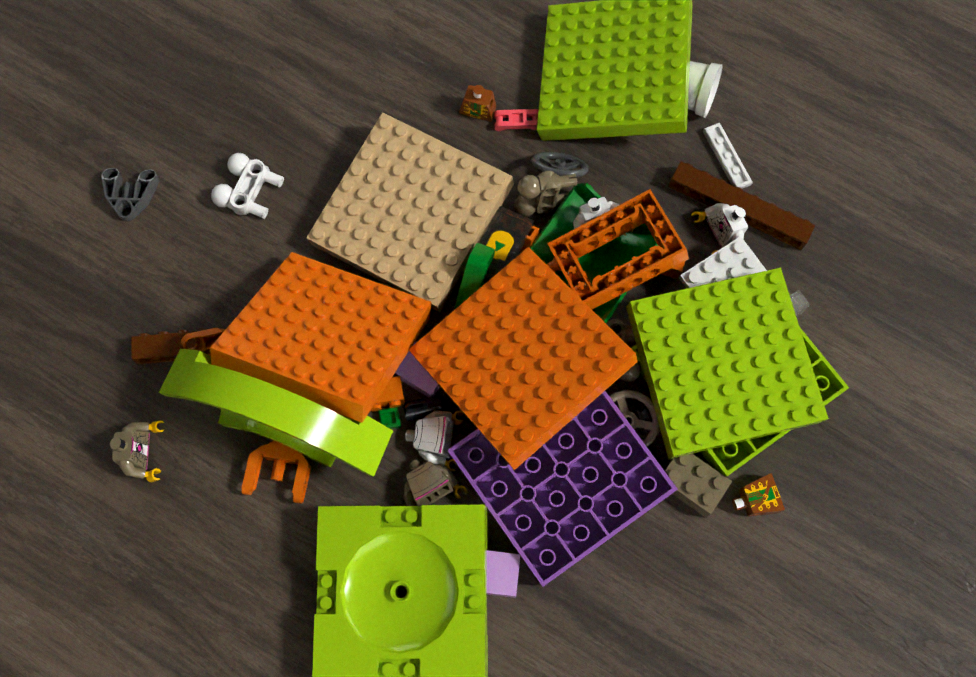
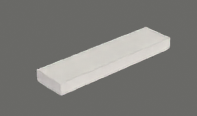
(727, 156)

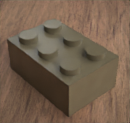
(697, 483)

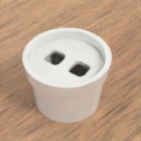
(703, 86)

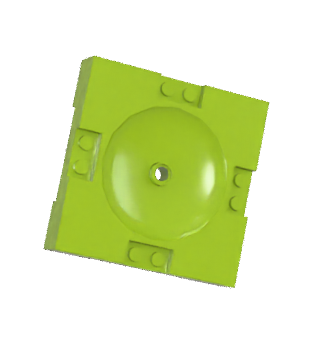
(364, 561)

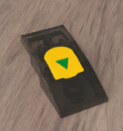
(507, 236)

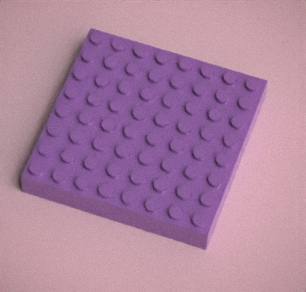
(571, 490)

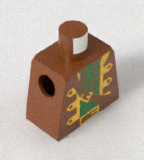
(478, 103)
(759, 497)

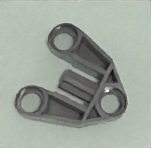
(123, 198)

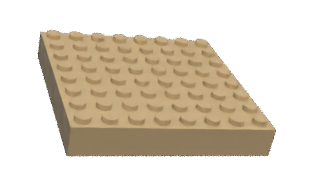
(410, 210)

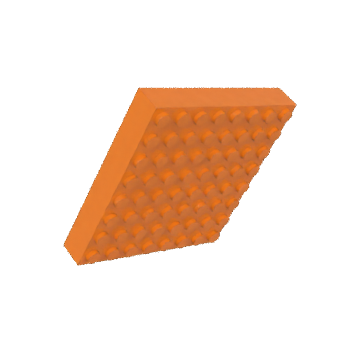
(323, 335)
(523, 357)

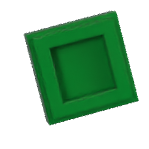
(390, 418)

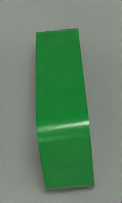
(475, 271)

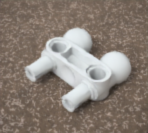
(246, 187)

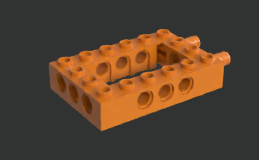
(606, 228)

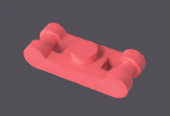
(516, 119)

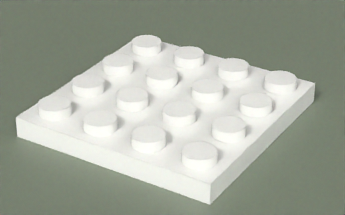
(727, 263)

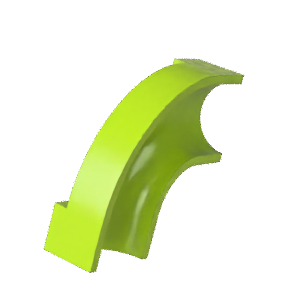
(277, 413)

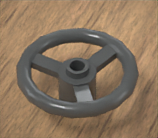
(559, 165)

